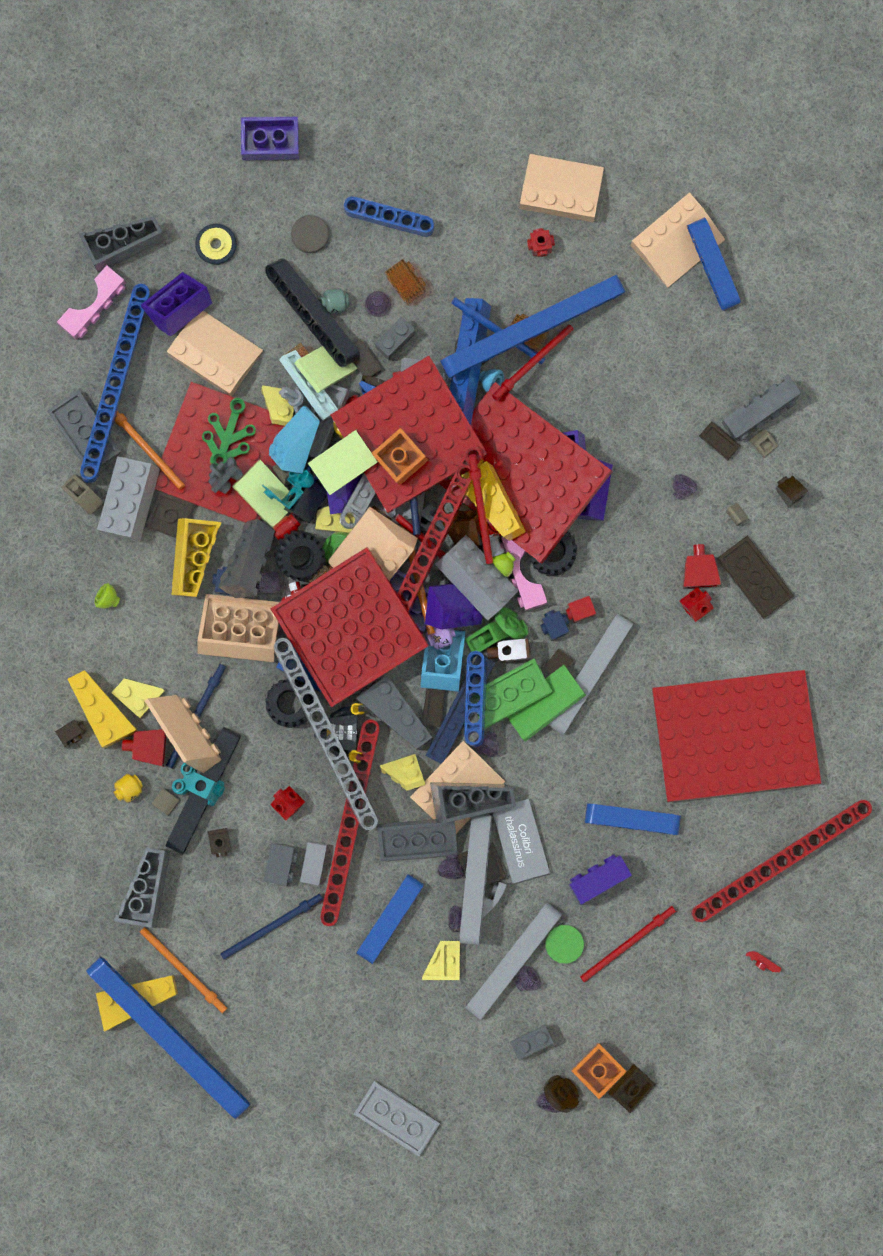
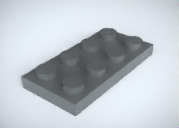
(75, 422)
(416, 839)

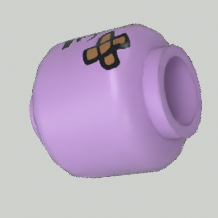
(441, 638)

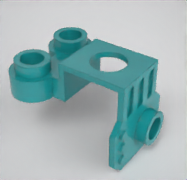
(298, 480)
(212, 791)

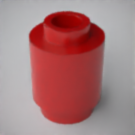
(285, 526)

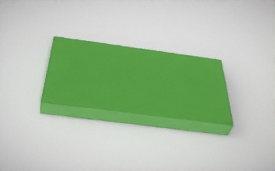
(513, 692)
(541, 713)

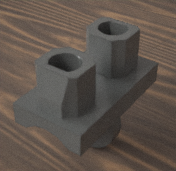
(221, 473)
(427, 518)

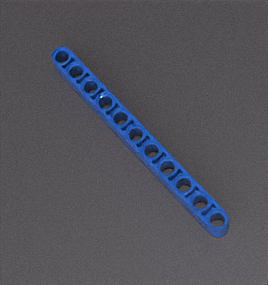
(532, 326)
(114, 392)
(168, 1037)

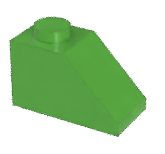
(486, 637)

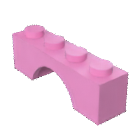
(76, 321)
(530, 594)

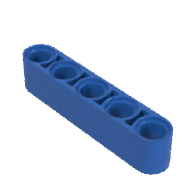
(382, 210)
(713, 263)
(479, 689)
(632, 819)
(390, 919)

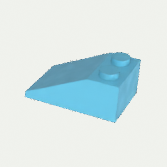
(294, 441)
(443, 666)

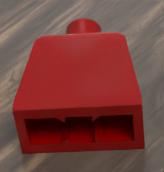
(700, 569)
(147, 746)

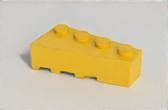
(496, 503)
(192, 554)
(103, 715)
(153, 991)

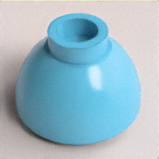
(489, 377)

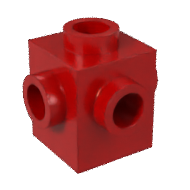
(540, 249)
(697, 604)
(287, 802)

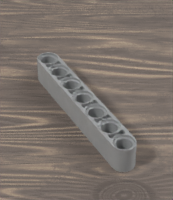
(594, 668)
(475, 879)
(513, 961)

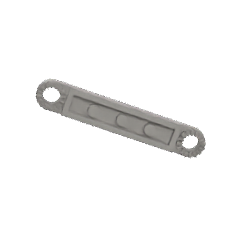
(358, 502)

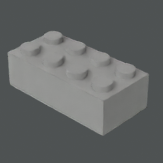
(128, 499)
(475, 579)

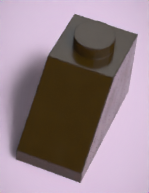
(790, 490)

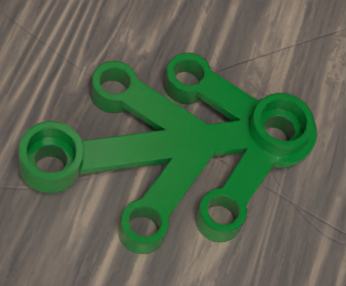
(227, 437)

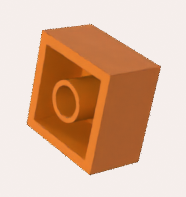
(399, 456)
(598, 1070)

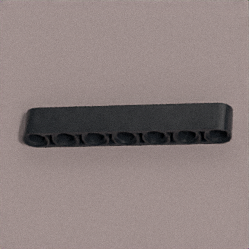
(312, 312)
(195, 804)

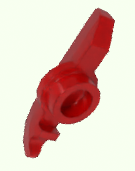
(763, 962)

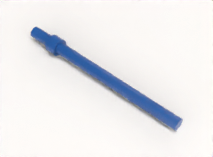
(469, 311)

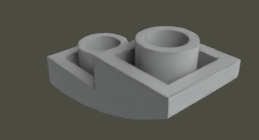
(313, 863)
(496, 893)

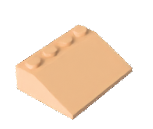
(561, 188)
(667, 243)
(214, 352)
(384, 538)
(238, 628)
(184, 731)
(459, 767)

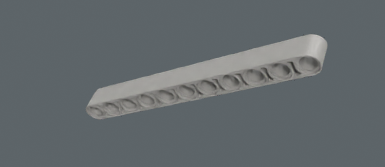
(316, 706)

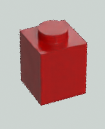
(580, 609)

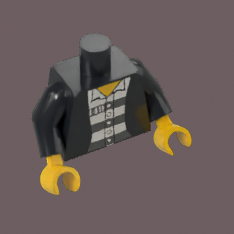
(346, 727)

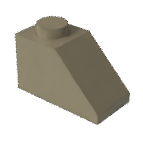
(82, 494)

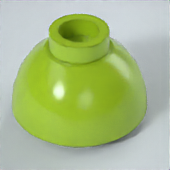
(504, 563)
(106, 597)

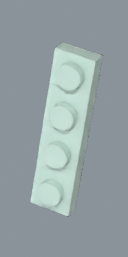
(320, 401)

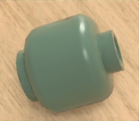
(335, 301)

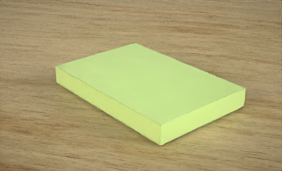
(322, 370)
(342, 462)
(251, 490)

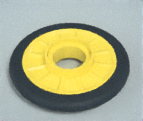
(213, 232)

